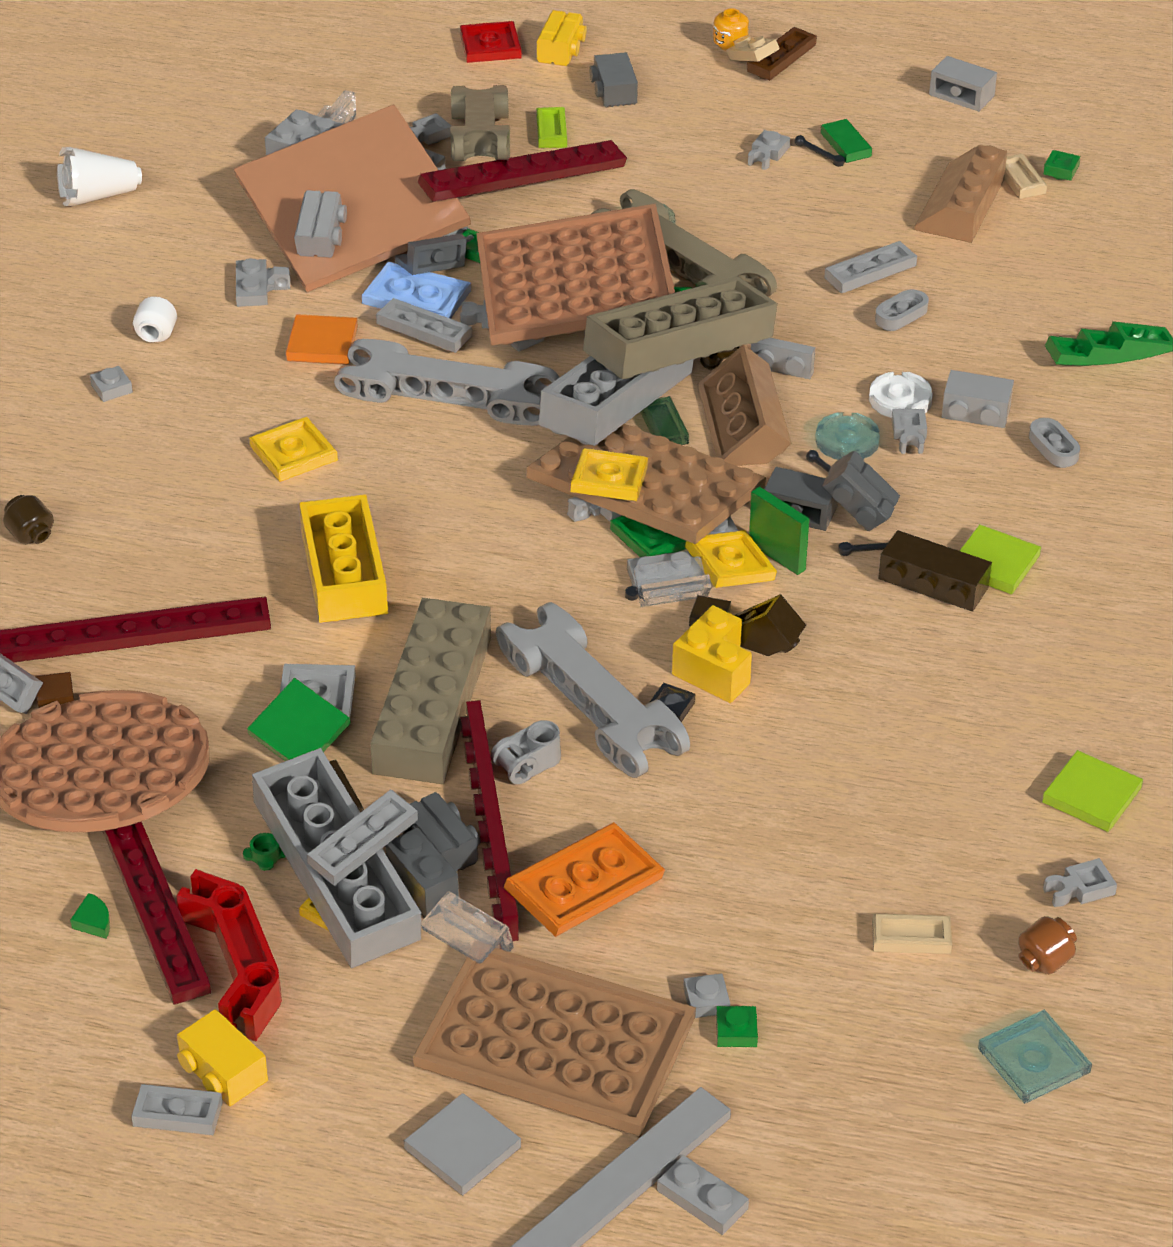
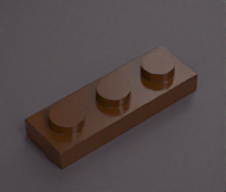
(792, 47)

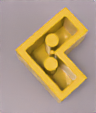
(712, 655)

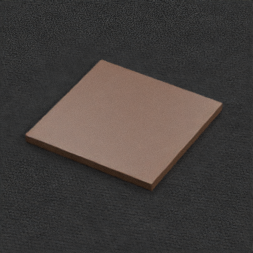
(375, 171)

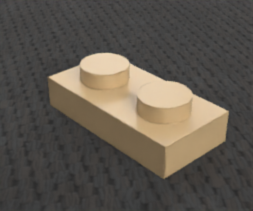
(752, 48)

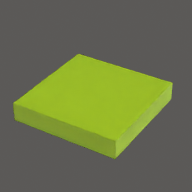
(1009, 556)
(1092, 791)

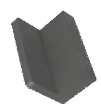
(434, 254)

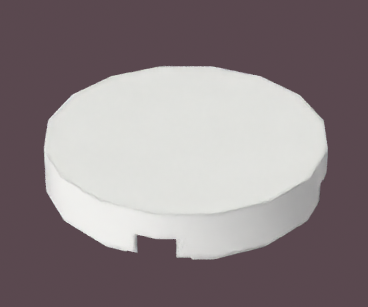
(900, 392)

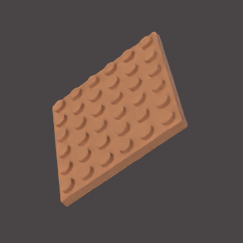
(560, 271)

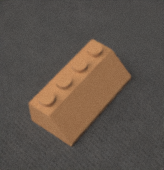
(964, 194)
(744, 410)

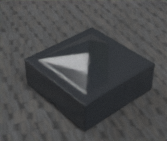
(676, 699)

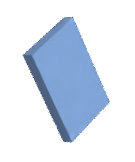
(425, 290)

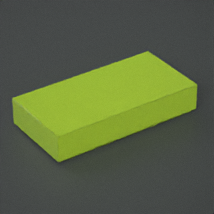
(551, 127)

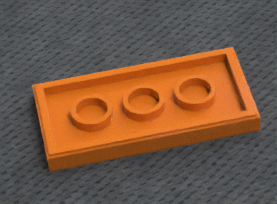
(584, 879)

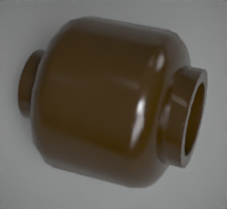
(28, 519)

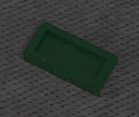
(665, 421)

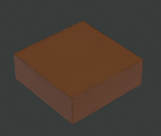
(55, 688)

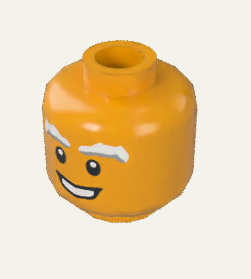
(729, 27)

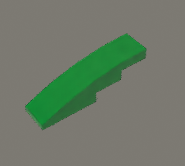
(1119, 344)

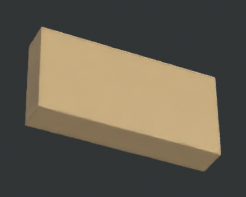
(1023, 177)
(912, 933)

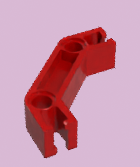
(228, 912)

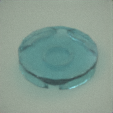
(841, 434)

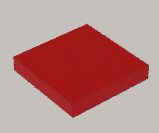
(490, 41)

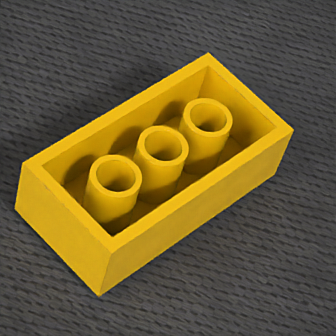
(343, 558)

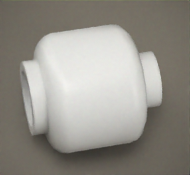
(154, 319)

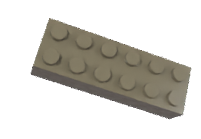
(679, 327)
(431, 691)

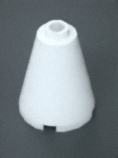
(94, 176)

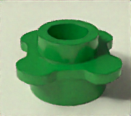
(263, 851)

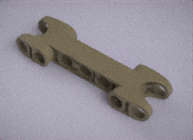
(480, 133)
(697, 259)

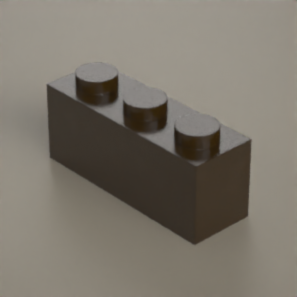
(935, 570)

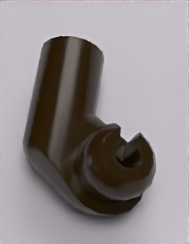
(715, 359)

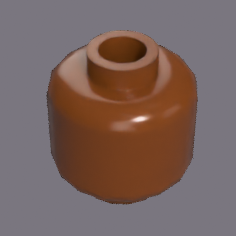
(1047, 945)

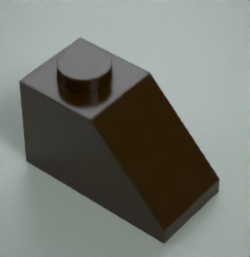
(770, 627)

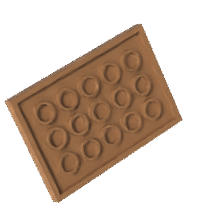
(681, 488)
(557, 1039)

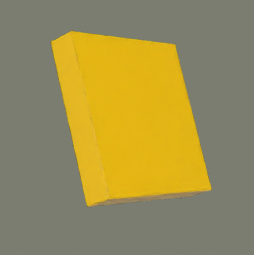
(293, 449)
(609, 474)
(732, 559)

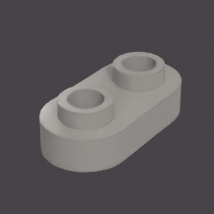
(901, 309)
(1054, 442)

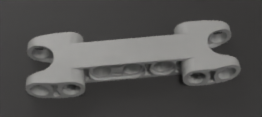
(393, 371)
(622, 720)

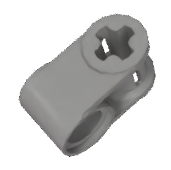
(530, 752)

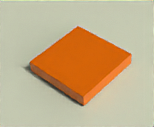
(321, 339)

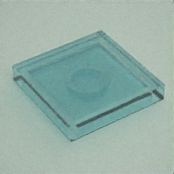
(1034, 1056)

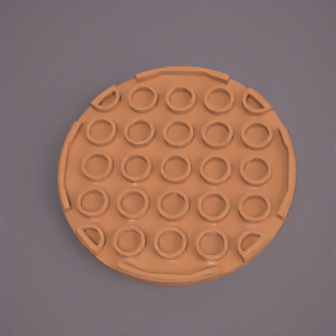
(101, 761)

